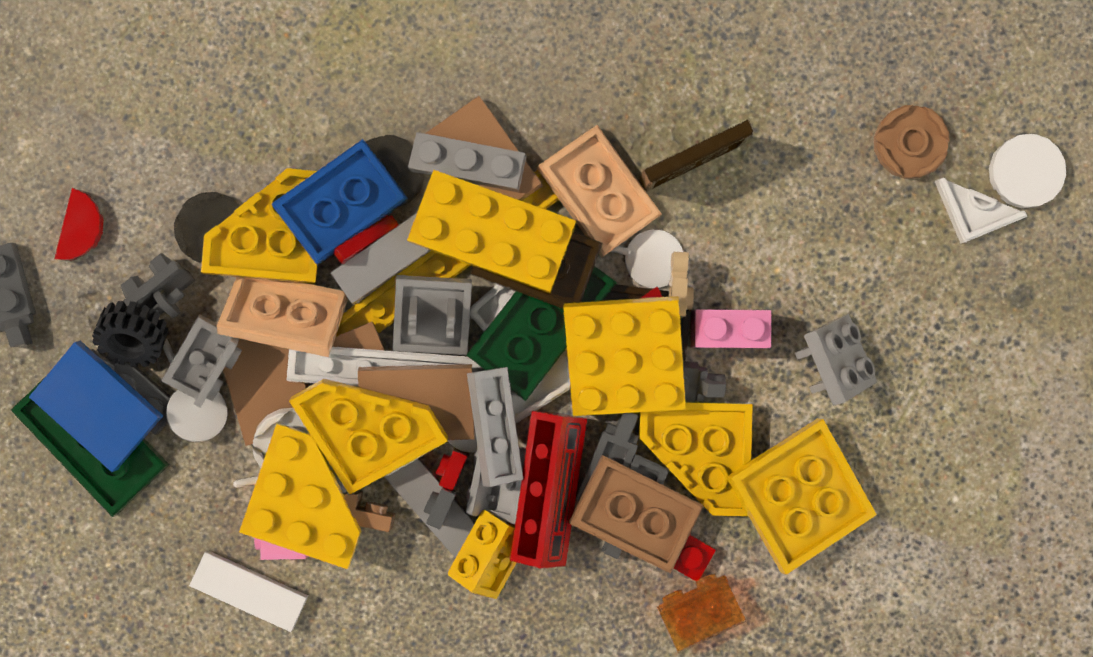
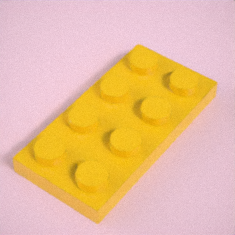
(491, 231)

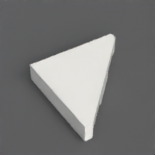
(974, 212)

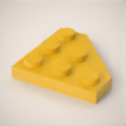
(257, 240)
(366, 430)
(702, 449)
(301, 502)

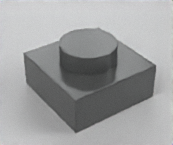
(439, 506)

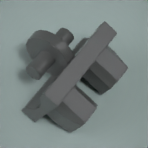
(162, 289)

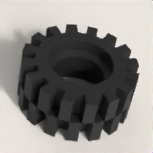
(130, 334)

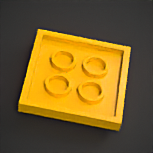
(625, 356)
(801, 496)

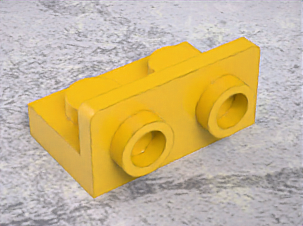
(485, 556)

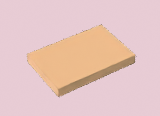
(599, 190)
(283, 314)

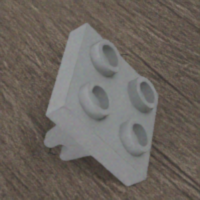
(431, 314)
(839, 360)

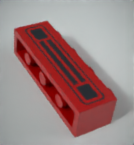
(548, 489)

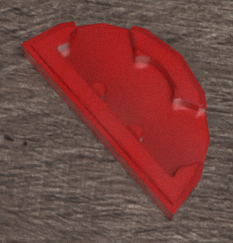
(80, 228)
(364, 239)

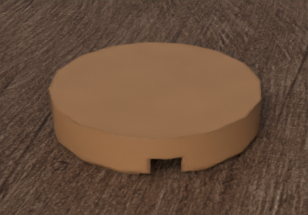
(911, 141)

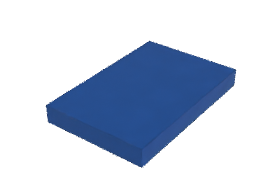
(339, 201)
(96, 406)

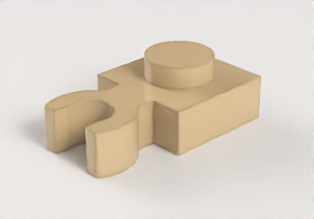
(679, 281)

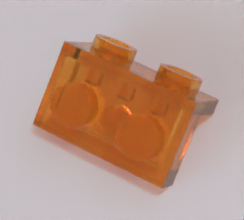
(700, 612)

